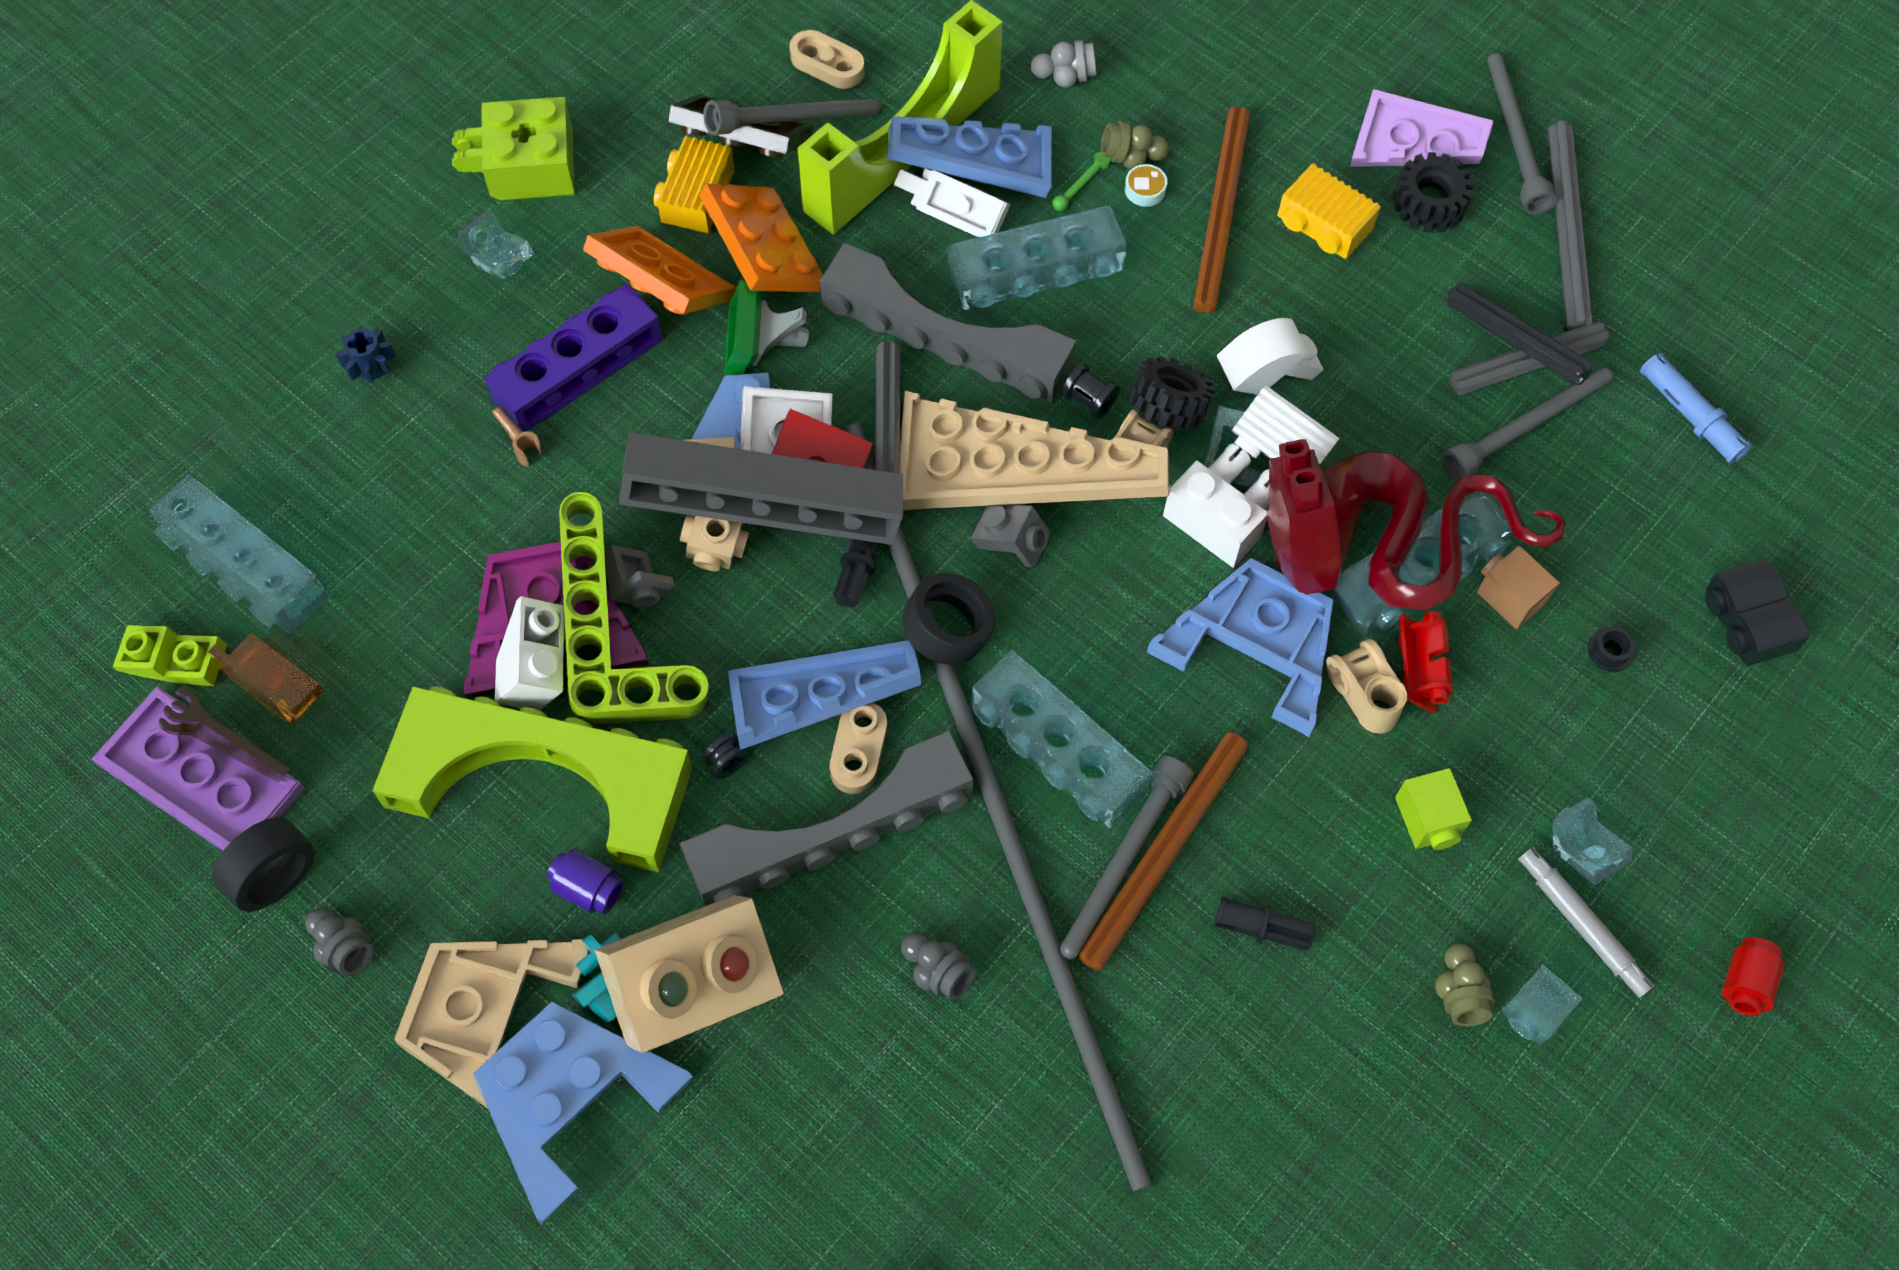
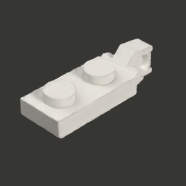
(954, 202)

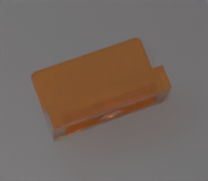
(268, 677)

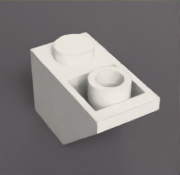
(531, 655)

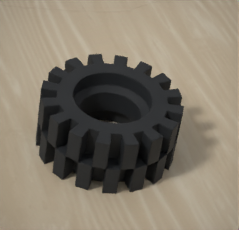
(1437, 174)
(1171, 393)

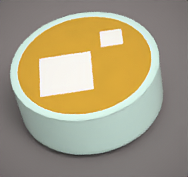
(1145, 185)

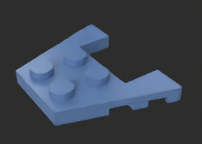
(1268, 621)
(549, 1079)

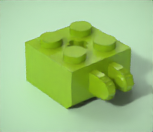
(520, 148)

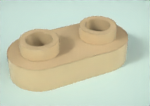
(832, 59)
(858, 744)

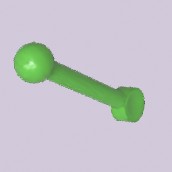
(1060, 202)

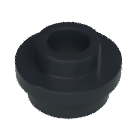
(1617, 639)

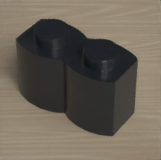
(1756, 612)

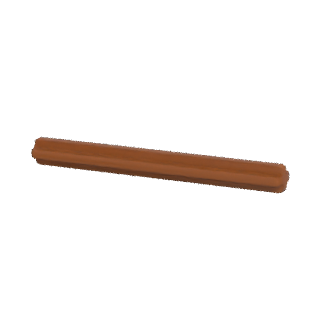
(1221, 210)
(1163, 852)

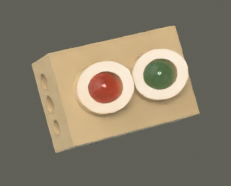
(689, 973)

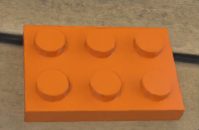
(762, 238)
(658, 269)

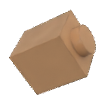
(1516, 586)

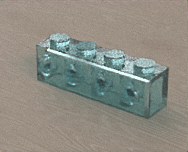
(238, 554)

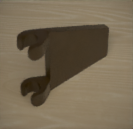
(206, 729)

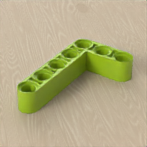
(594, 630)

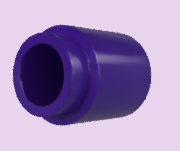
(585, 881)

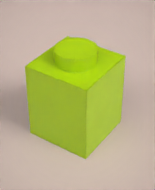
(1433, 810)

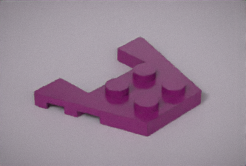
(535, 575)

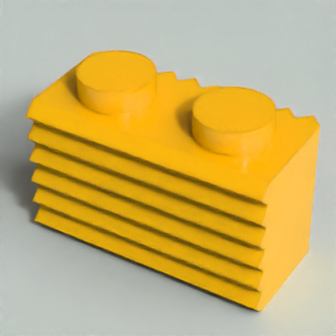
(689, 171)
(1328, 211)

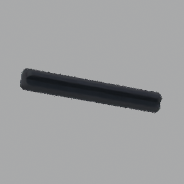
(1520, 334)

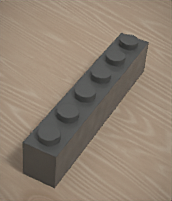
(761, 489)

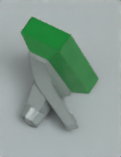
(756, 329)

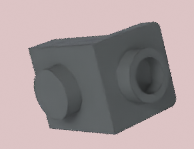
(1012, 530)
(632, 577)

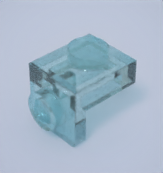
(492, 247)
(1587, 843)
(1540, 1006)

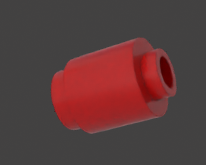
(1753, 977)

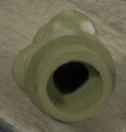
(1132, 144)
(1465, 988)

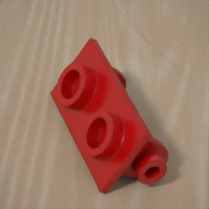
(1425, 679)

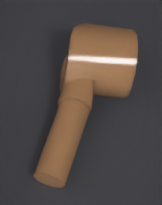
(521, 439)

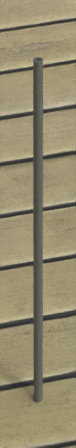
(1027, 885)

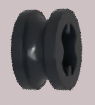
(725, 755)

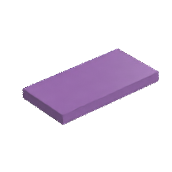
(190, 778)

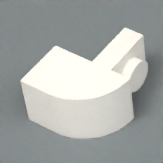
(1267, 354)

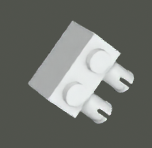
(1215, 511)

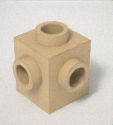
(711, 551)

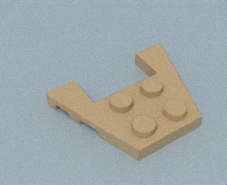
(469, 997)

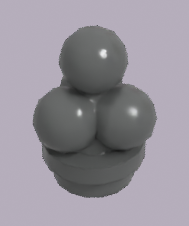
(339, 942)
(939, 966)

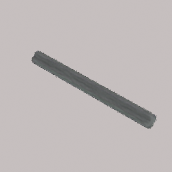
(1569, 226)

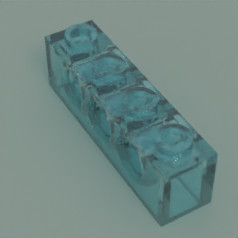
(1066, 252)
(1482, 529)
(1017, 683)

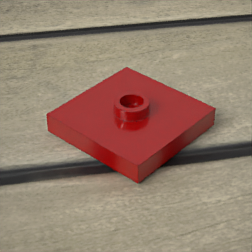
(817, 441)

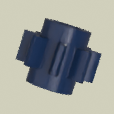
(365, 354)

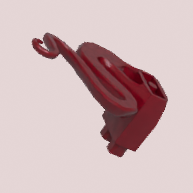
(1318, 514)

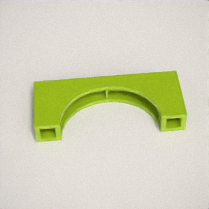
(847, 175)
(452, 736)

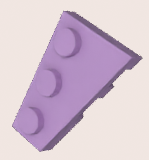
(1403, 128)

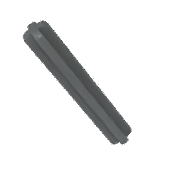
(1517, 362)
(887, 408)

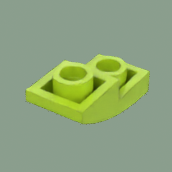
(168, 657)

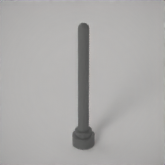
(723, 116)
(1537, 192)
(1464, 459)
(1169, 780)

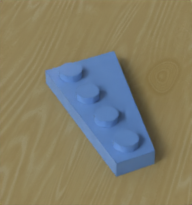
(987, 155)
(810, 689)

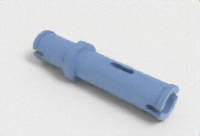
(1707, 420)

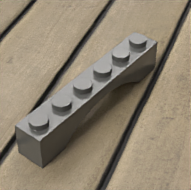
(1022, 357)
(740, 860)

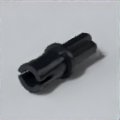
(856, 567)
(1264, 924)

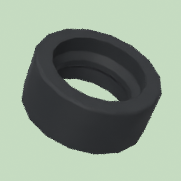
(966, 597)
(263, 864)

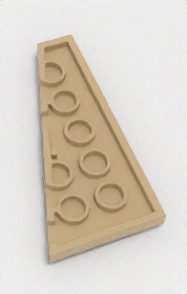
(1006, 459)

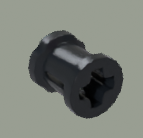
(1090, 391)

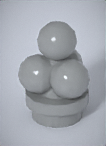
(1066, 63)

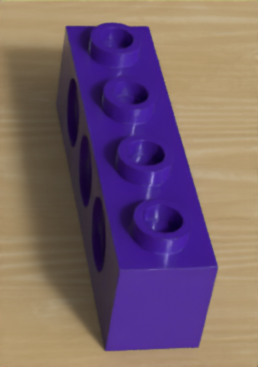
(566, 378)

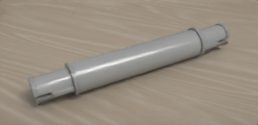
(1586, 922)

